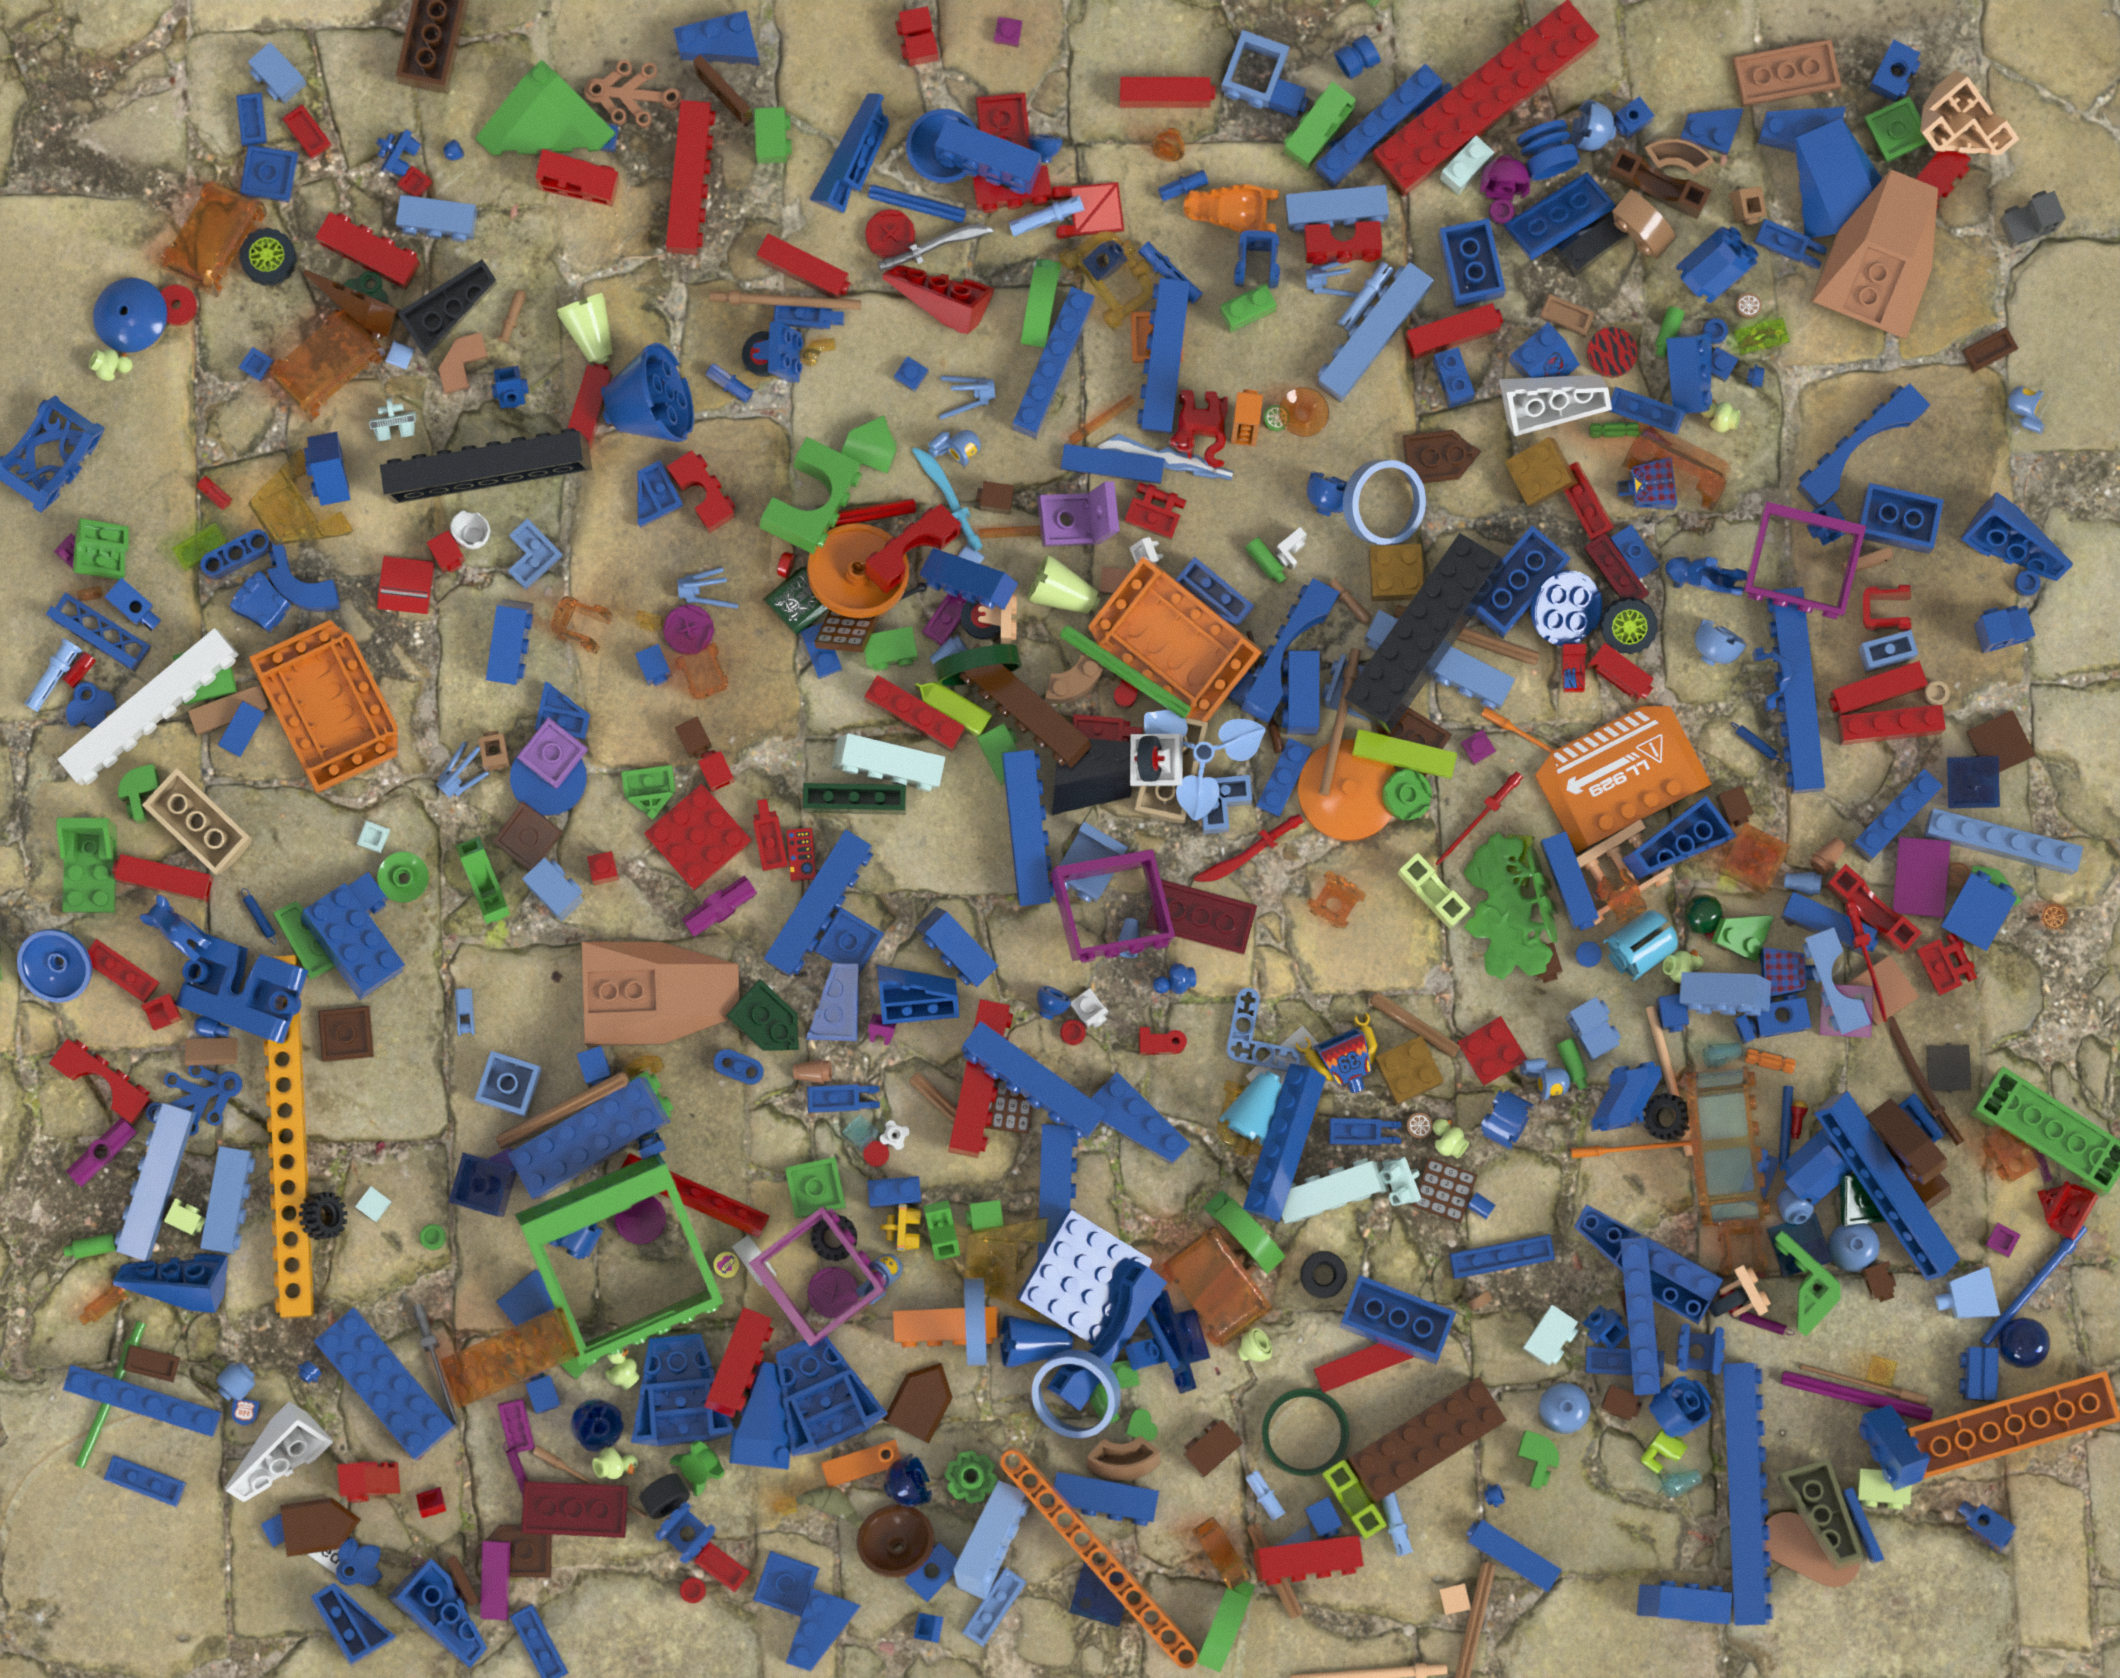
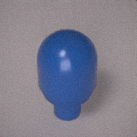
(210, 1028)

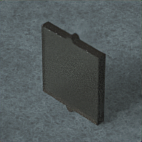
(1948, 1067)

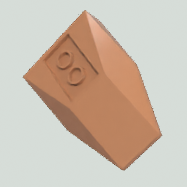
(1882, 256)
(652, 992)

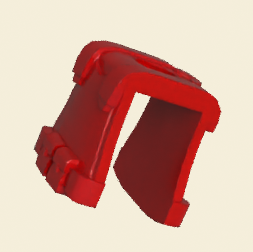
(1903, 592)

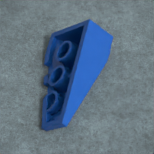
(2010, 535)
(187, 1284)
(763, 1431)

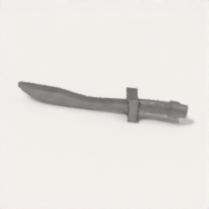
(957, 235)
(430, 1343)

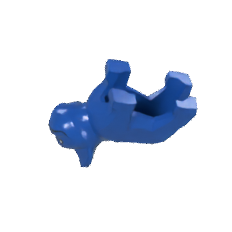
(1705, 574)
(175, 927)

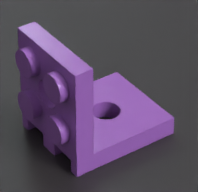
(1091, 516)

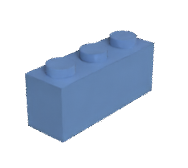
(436, 218)

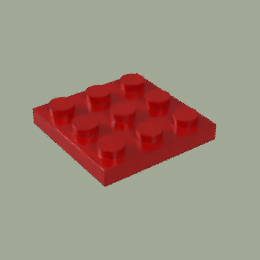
(698, 837)

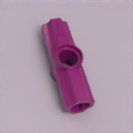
(719, 906)
(114, 1139)

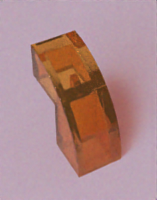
(1221, 1553)

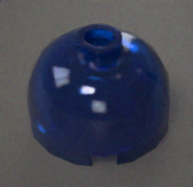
(2024, 1343)
(596, 1424)
(907, 1482)

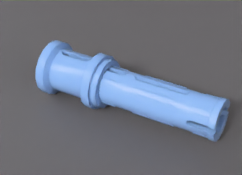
(58, 665)

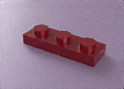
(1615, 568)

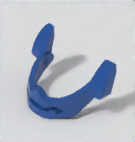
(1759, 655)

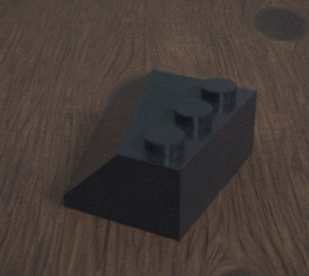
(1095, 779)

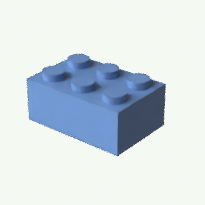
(1725, 993)

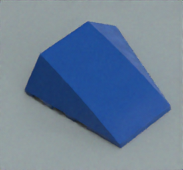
(1832, 177)
(675, 1393)
(823, 1397)

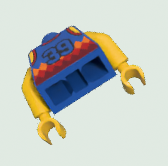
(1344, 1056)

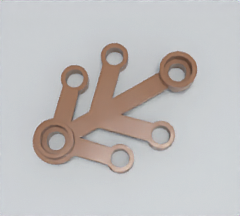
(629, 93)

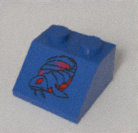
(1544, 355)

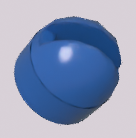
(453, 150)

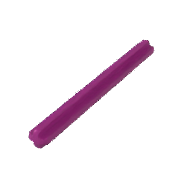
(1855, 1395)

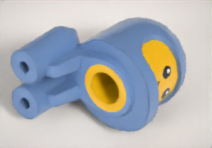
(2026, 403)
(960, 446)
(1549, 1080)
(889, 1267)

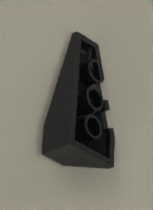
(1589, 244)

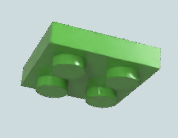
(1896, 129)
(815, 1186)

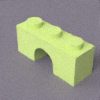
(1425, 883)

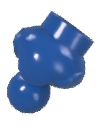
(1179, 980)

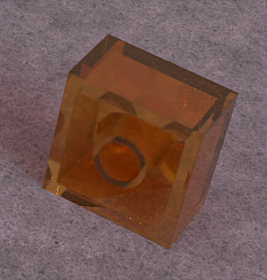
(1754, 858)

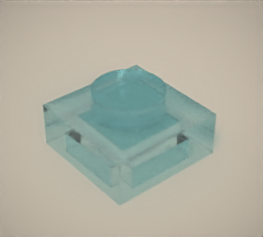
(860, 1133)

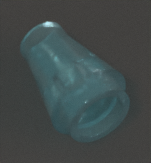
(1720, 1054)
(1681, 1482)

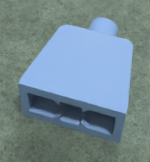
(1970, 1296)

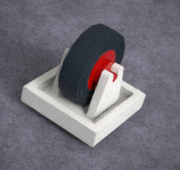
(1156, 760)

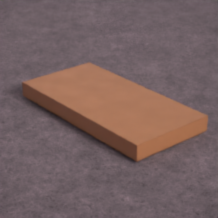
(1786, 72)

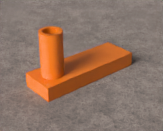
(860, 1463)

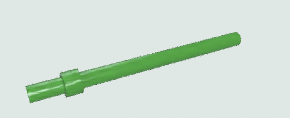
(104, 1408)

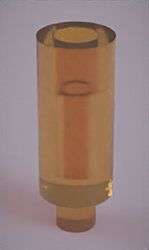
(103, 1304)

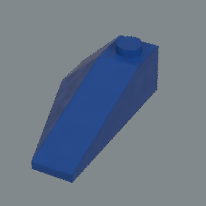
(434, 1606)

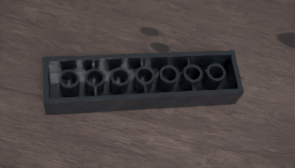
(485, 466)
(1425, 632)

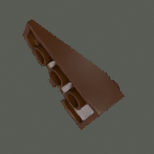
(367, 311)

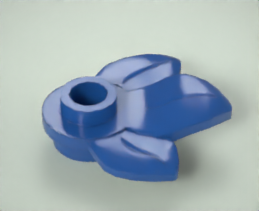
(91, 709)
(361, 1561)

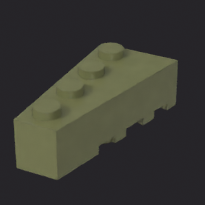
(1822, 1507)

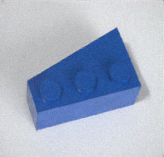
(1782, 126)
(956, 947)
(915, 996)
(1893, 1448)

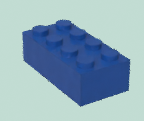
(988, 157)
(1526, 567)
(352, 941)
(1397, 1319)

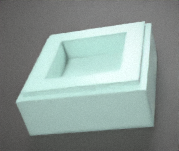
(373, 837)
(373, 1204)

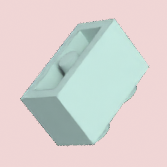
(1467, 165)
(1550, 1336)

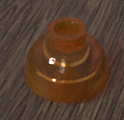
(1169, 145)

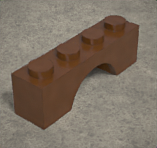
(1639, 175)

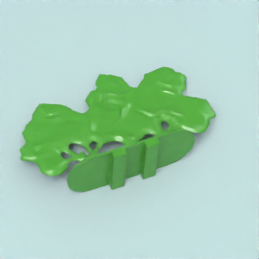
(1506, 913)

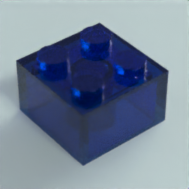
(1973, 781)
(483, 1184)

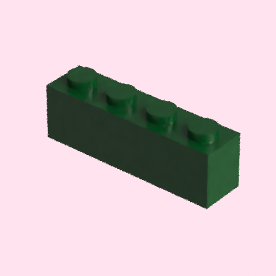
(854, 798)

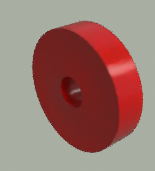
(188, 306)

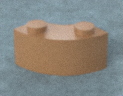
(1679, 151)
(1643, 224)
(1075, 682)
(1123, 1461)

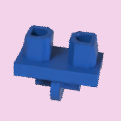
(403, 143)

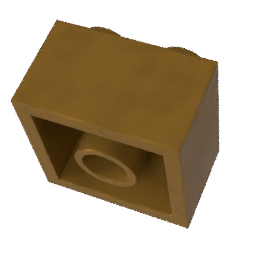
(1541, 472)
(1395, 572)
(1408, 1070)

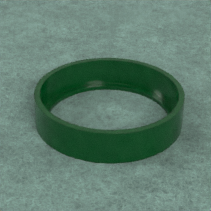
(949, 667)
(1305, 1392)

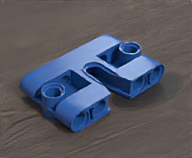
(260, 1003)

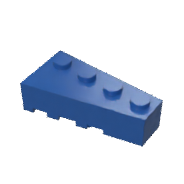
(1684, 837)
(1138, 1120)

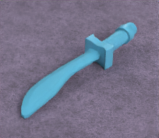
(936, 473)

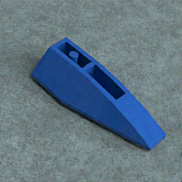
(1675, 1279)

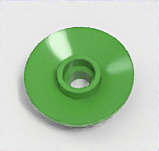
(400, 864)

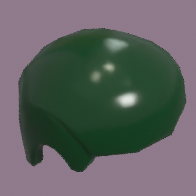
(1703, 913)

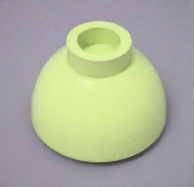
(1255, 1346)

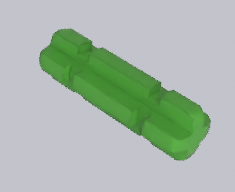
(1613, 429)

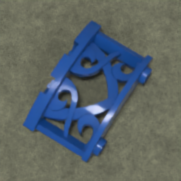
(84, 444)

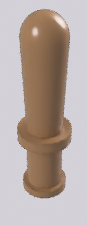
(510, 321)
(1358, 610)

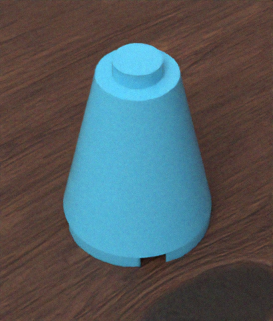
(1254, 1107)

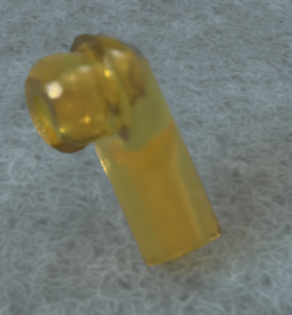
(815, 348)
(643, 1062)

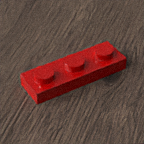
(1587, 505)
(122, 971)

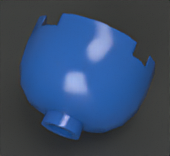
(1326, 493)

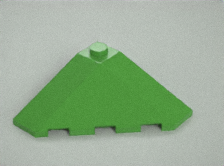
(543, 115)

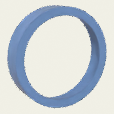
(1352, 494)
(975, 1321)
(1095, 1365)

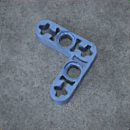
(1245, 1038)

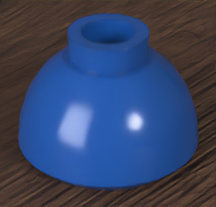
(1045, 144)
(1052, 1002)

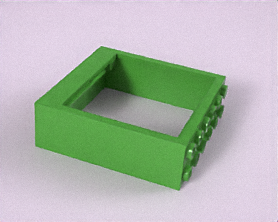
(592, 1204)

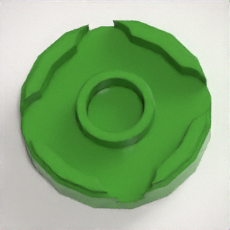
(1406, 794)

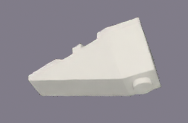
(282, 1446)

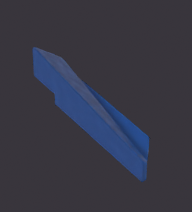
(853, 156)

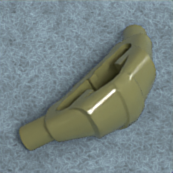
(831, 1501)

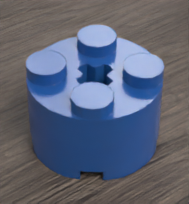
(1507, 1119)
(581, 1242)
(1681, 1406)

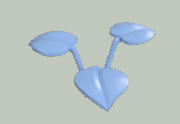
(1239, 738)

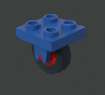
(774, 352)

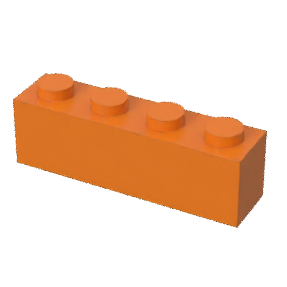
(1246, 418)
(940, 1325)

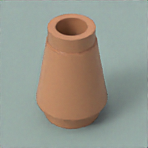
(1827, 856)
(813, 1071)

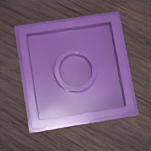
(552, 753)

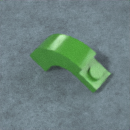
(1040, 303)
(483, 880)
(1245, 1231)
(1225, 1626)

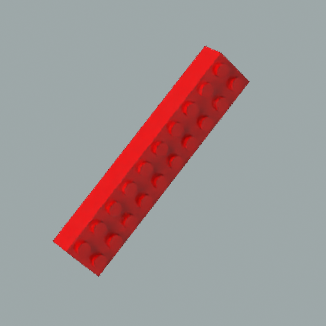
(1485, 97)

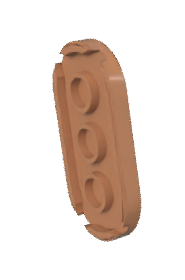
(1797, 1549)

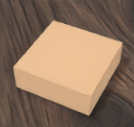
(1454, 1599)

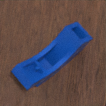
(306, 596)

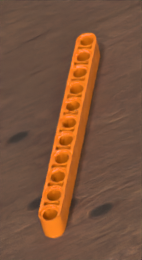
(1103, 1569)

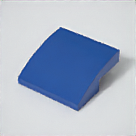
(526, 1299)

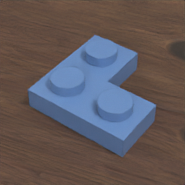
(538, 557)

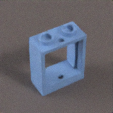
(1262, 46)

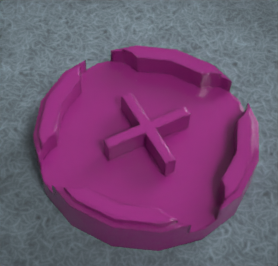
(688, 629)
(642, 1221)
(832, 1291)

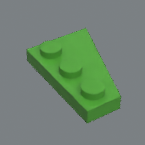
(302, 941)

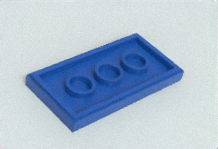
(1559, 216)

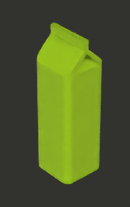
(956, 707)

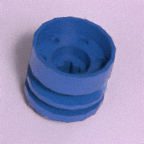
(1547, 148)

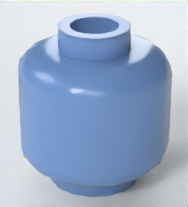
(1793, 1207)
(235, 1381)

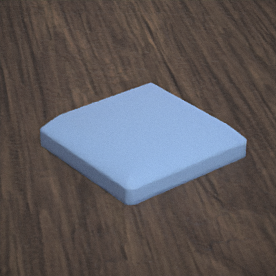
(399, 355)
(969, 554)

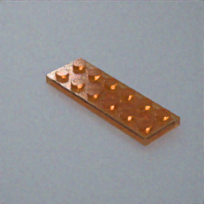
(510, 1357)

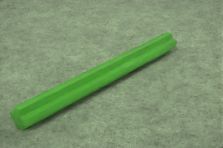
(1125, 672)

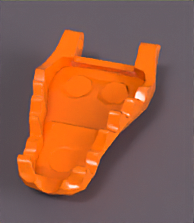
(1234, 207)

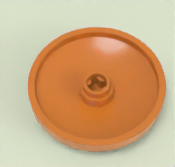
(839, 575)
(1355, 797)

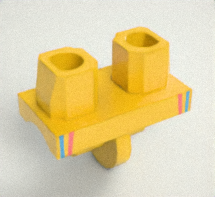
(904, 1240)

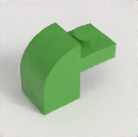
(135, 785)
(942, 1230)
(1543, 1452)

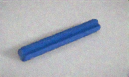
(917, 203)

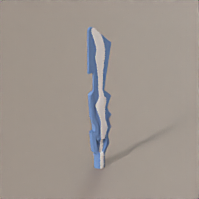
(1173, 460)

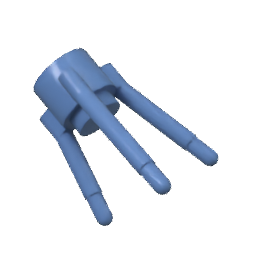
(1318, 276)
(981, 387)
(690, 586)
(449, 781)

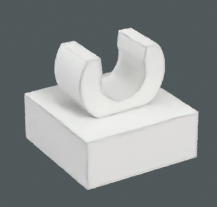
(1145, 548)

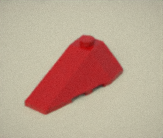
(949, 301)

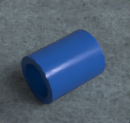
(1481, 1205)

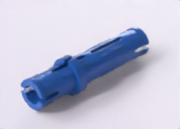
(1167, 269)

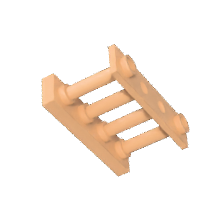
(1611, 849)

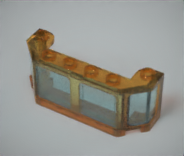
(1726, 1146)

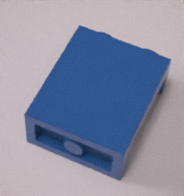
(1979, 909)

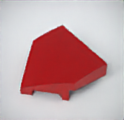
(2067, 1208)

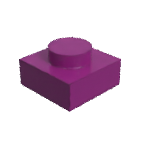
(1008, 31)
(1478, 747)
(2002, 1240)

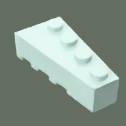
(888, 761)
(1333, 1190)

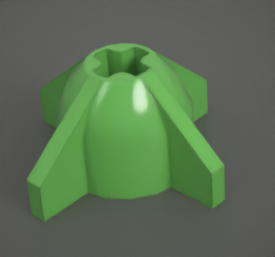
(699, 1466)

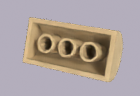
(1161, 801)
(198, 822)

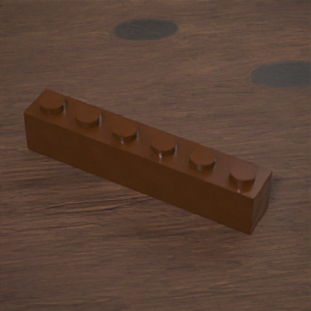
(1029, 712)

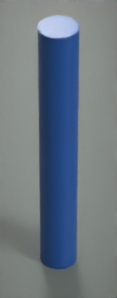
(1786, 1117)
(1161, 1340)

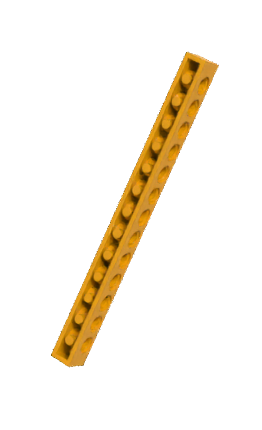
(303, 1304)

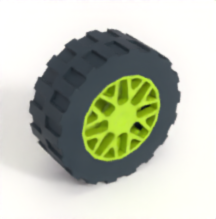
(267, 257)
(1628, 625)

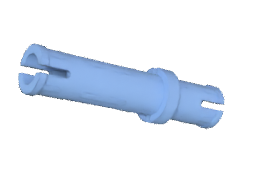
(1047, 215)
(1366, 295)
(1396, 1525)

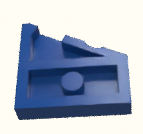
(1713, 129)
(655, 494)
(562, 712)

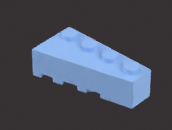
(990, 1540)

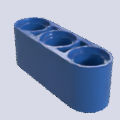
(223, 553)

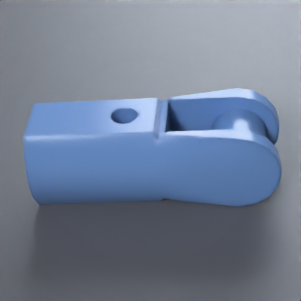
(464, 1007)

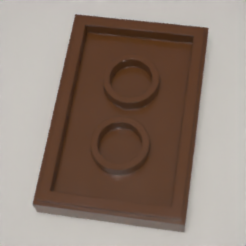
(723, 91)

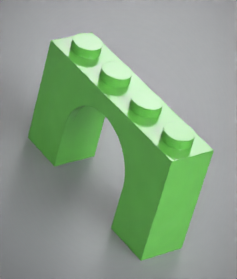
(809, 528)

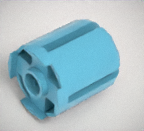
(1647, 956)

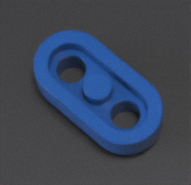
(739, 1066)

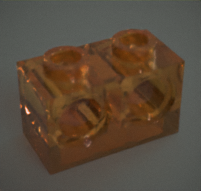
(2015, 1150)

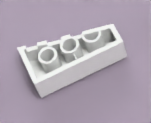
(1551, 401)

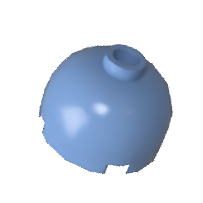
(1593, 127)
(1717, 643)
(1853, 1247)
(1564, 1408)

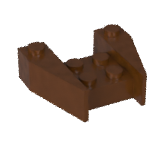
(1913, 1151)

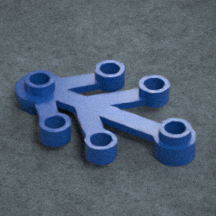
(200, 1095)

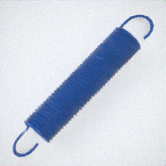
(1756, 742)
(258, 916)

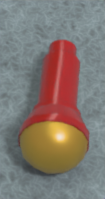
(1799, 1109)

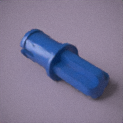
(1183, 185)
(729, 382)

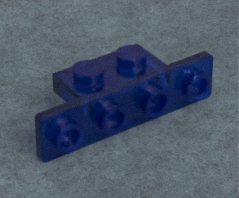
(1185, 1338)

